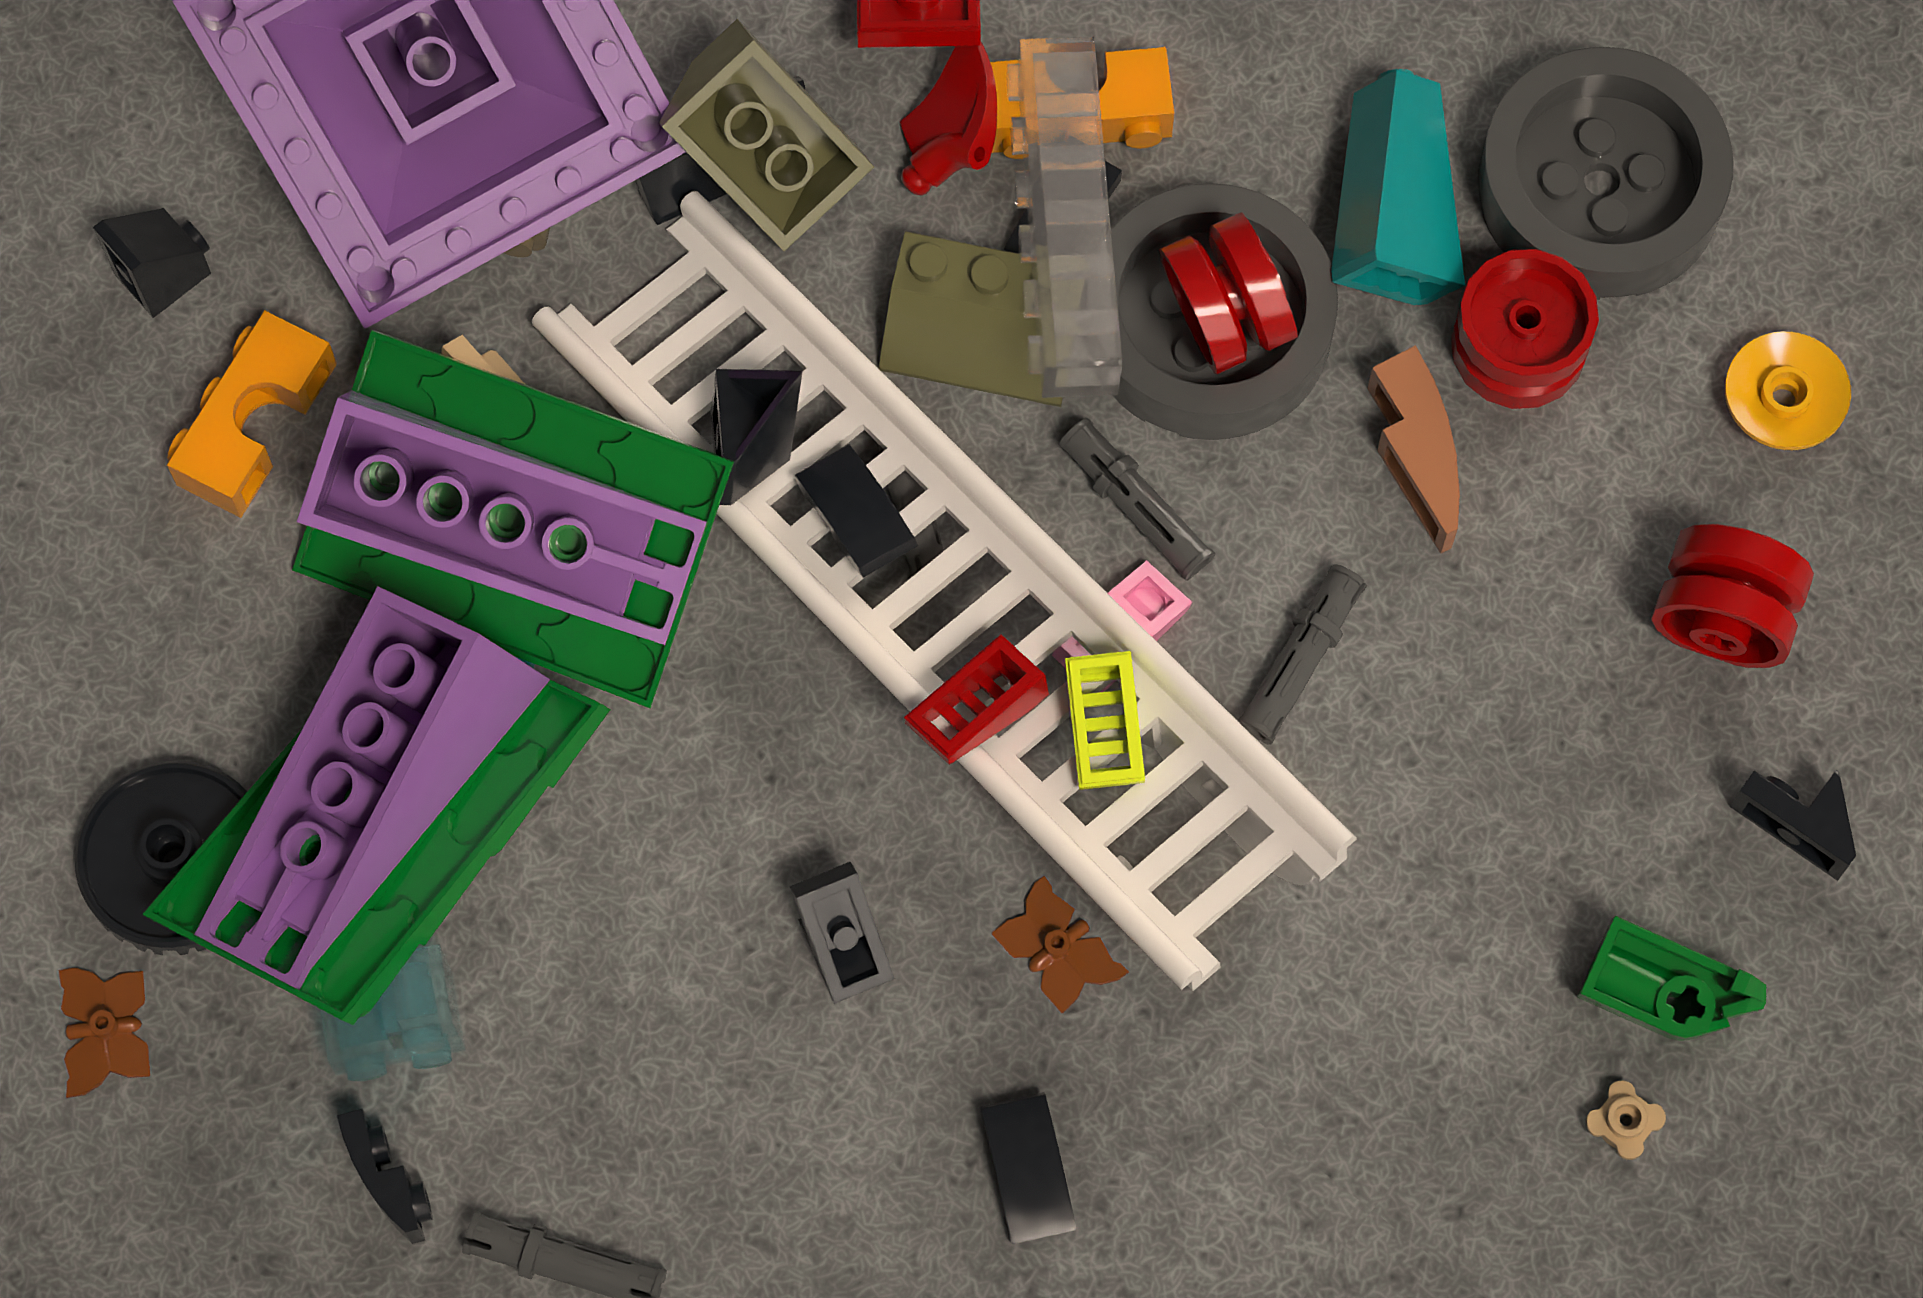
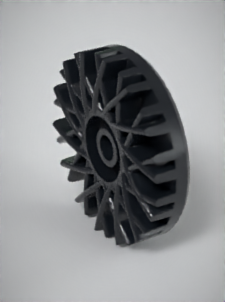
(131, 832)

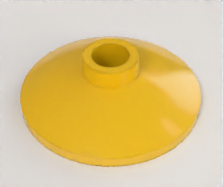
(1792, 364)

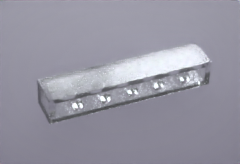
(1067, 218)

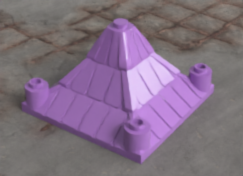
(434, 125)

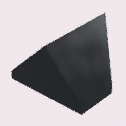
(753, 424)

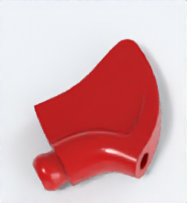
(953, 123)

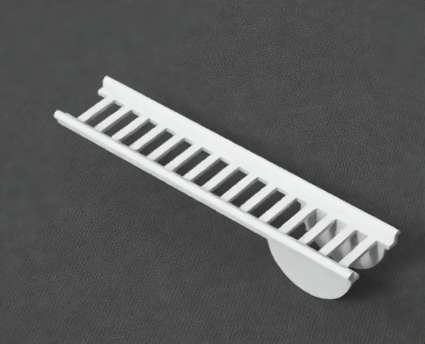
(1197, 738)

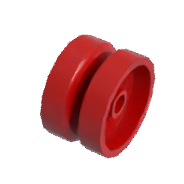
(1237, 289)
(1524, 328)
(1733, 595)

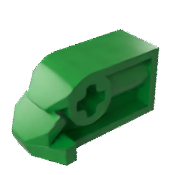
(1640, 969)

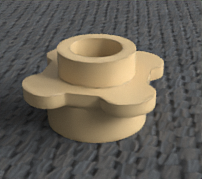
(1626, 1139)

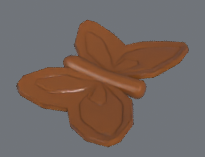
(1055, 949)
(107, 1028)

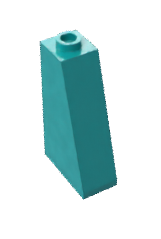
(1398, 194)

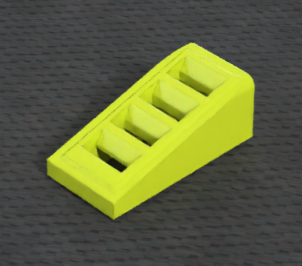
(1097, 669)

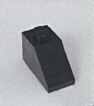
(154, 256)

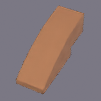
(1418, 442)

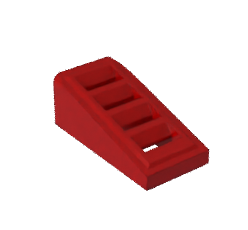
(996, 659)

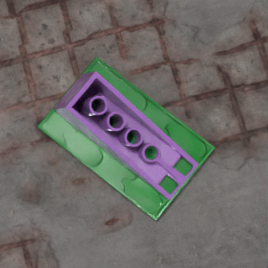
(511, 514)
(378, 809)

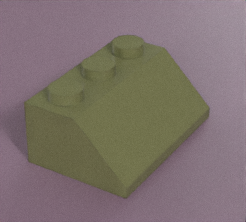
(762, 136)
(960, 318)

